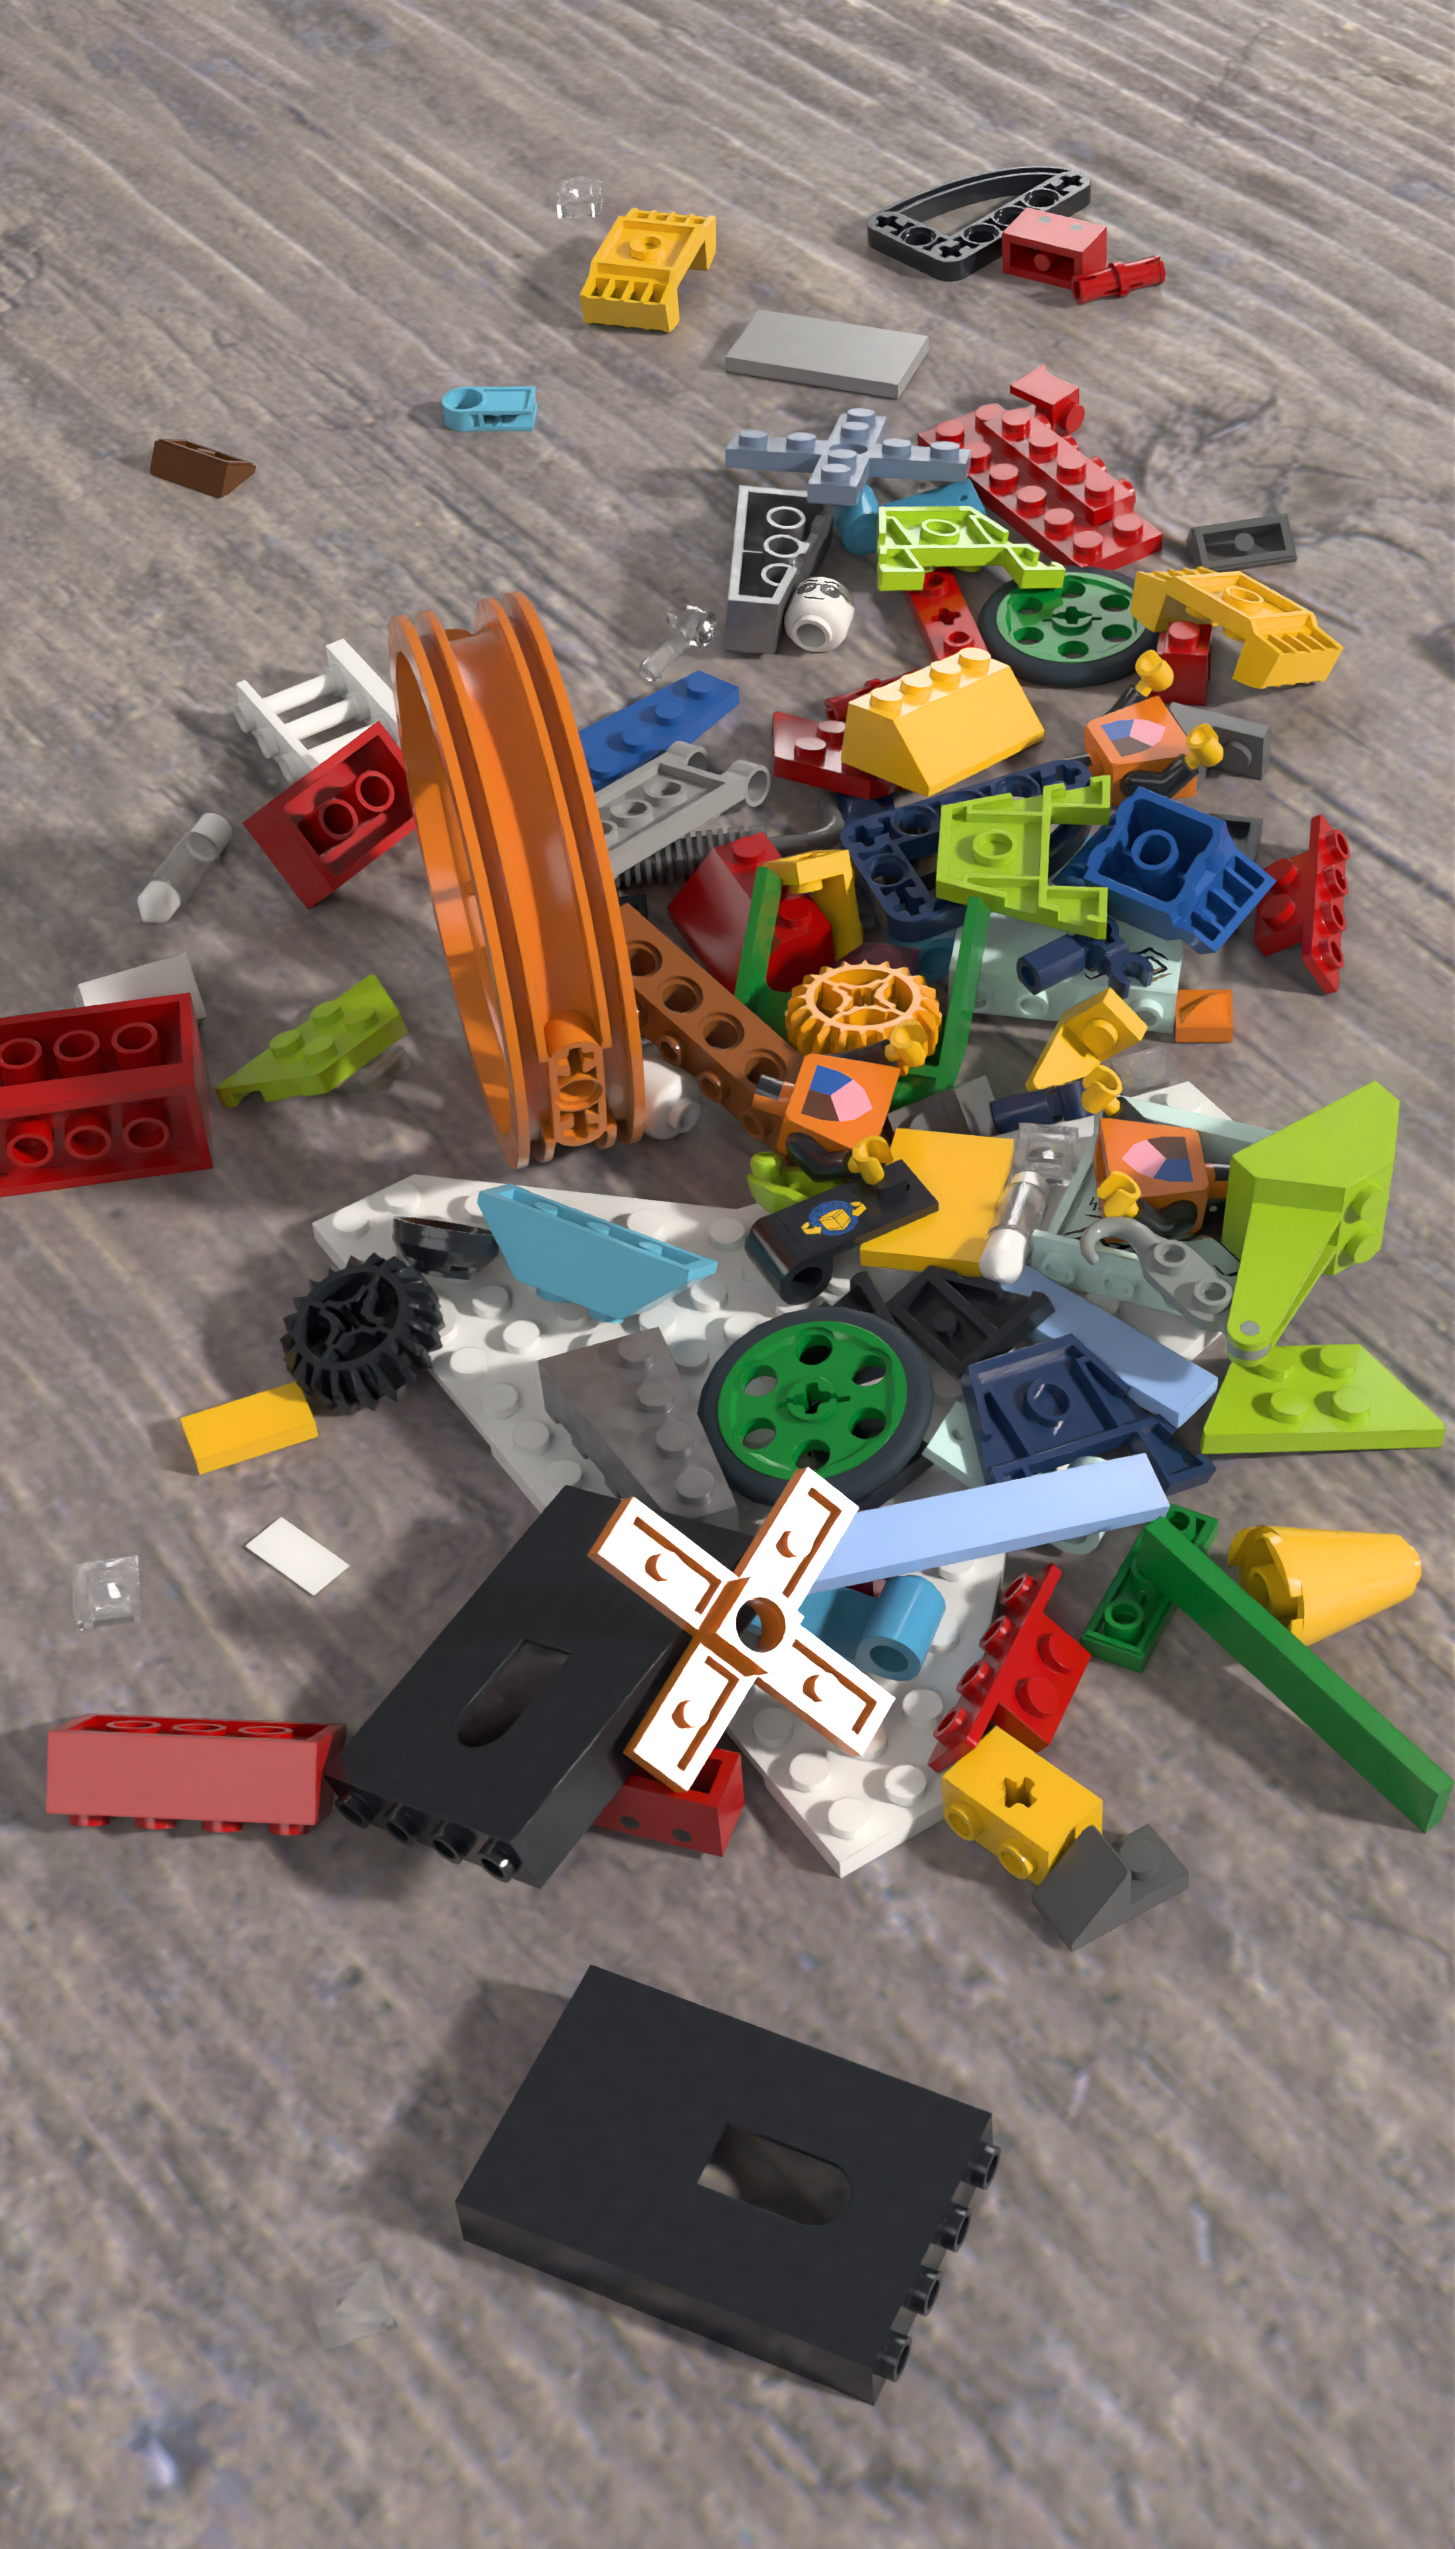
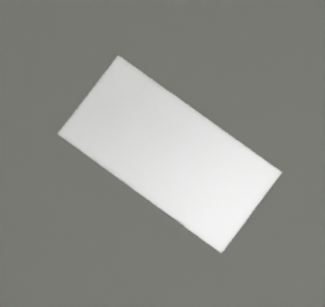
(297, 1556)

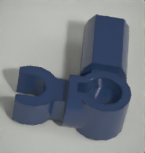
(1070, 955)
(1041, 1106)

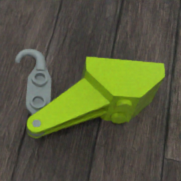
(1293, 1211)

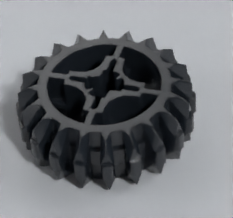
(362, 1333)

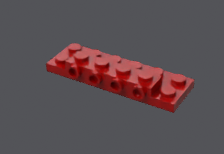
(1049, 488)

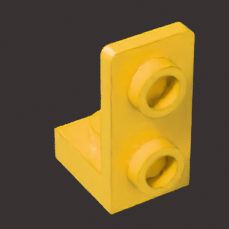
(832, 883)
(1085, 1039)

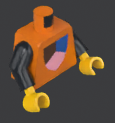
(1143, 742)
(841, 1106)
(1146, 1166)

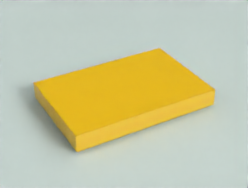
(966, 1180)

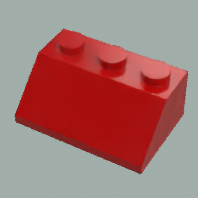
(715, 910)

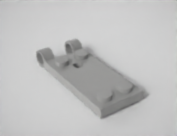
(670, 800)

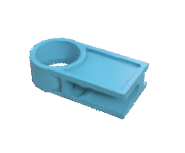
(490, 408)

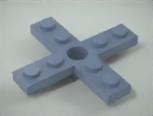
(849, 457)

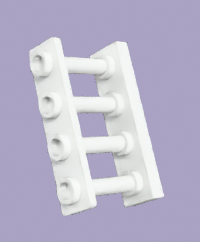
(350, 677)

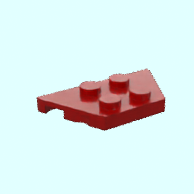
(812, 754)

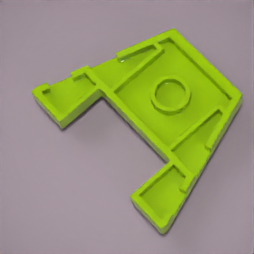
(958, 536)
(1001, 854)

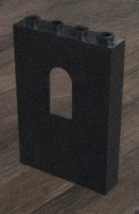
(549, 1777)
(606, 2160)

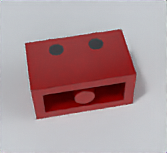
(1052, 247)
(690, 1819)

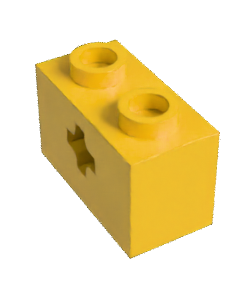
(1017, 1805)

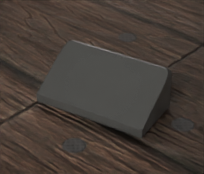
(1242, 544)

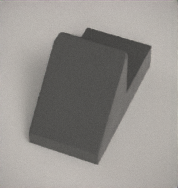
(1243, 741)
(956, 1110)
(1107, 1884)

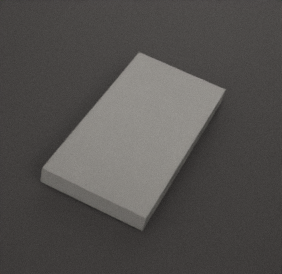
(827, 354)

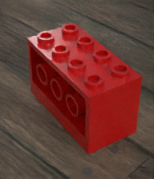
(102, 1095)

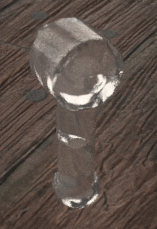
(691, 627)

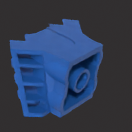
(1169, 872)

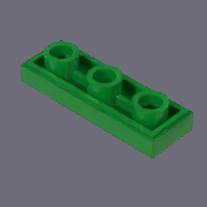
(1133, 1608)

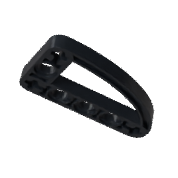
(902, 236)

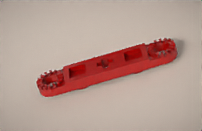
(942, 604)

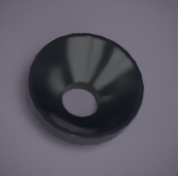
(443, 1246)

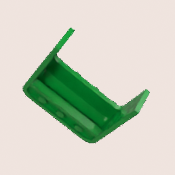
(770, 1006)

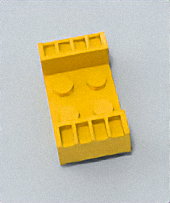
(641, 266)
(1277, 634)

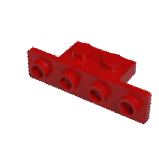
(1308, 904)
(1021, 1679)

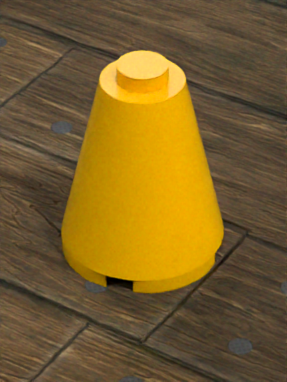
(1323, 1577)

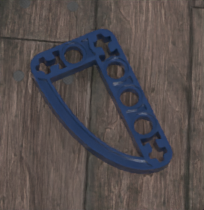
(878, 855)

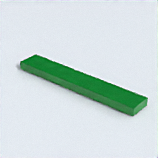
(1295, 1674)

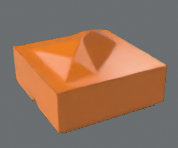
(1204, 1016)

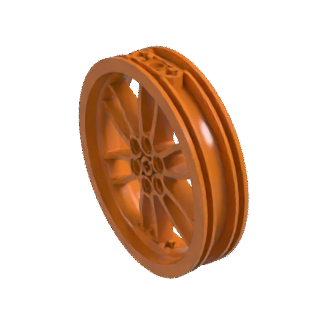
(519, 879)

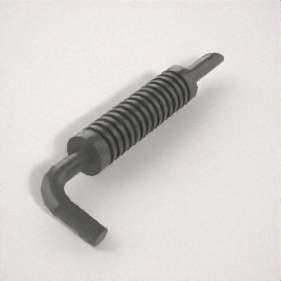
(687, 853)

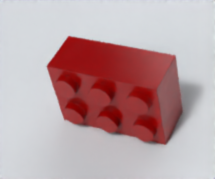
(337, 816)

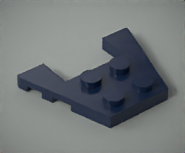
(1063, 1404)

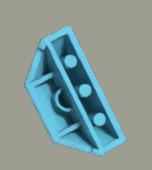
(586, 1257)

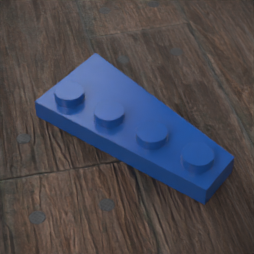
(653, 724)

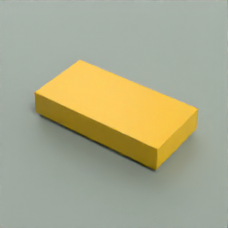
(248, 1427)

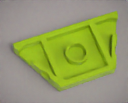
(321, 1050)
(1317, 1402)

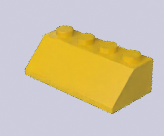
(940, 723)

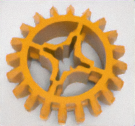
(859, 1007)

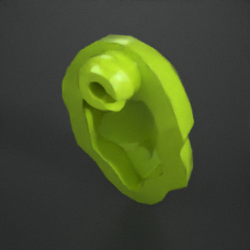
(780, 1186)

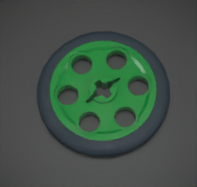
(1066, 628)
(773, 1350)

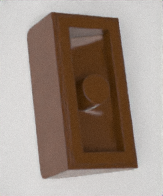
(199, 467)

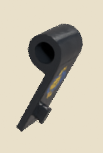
(799, 1242)

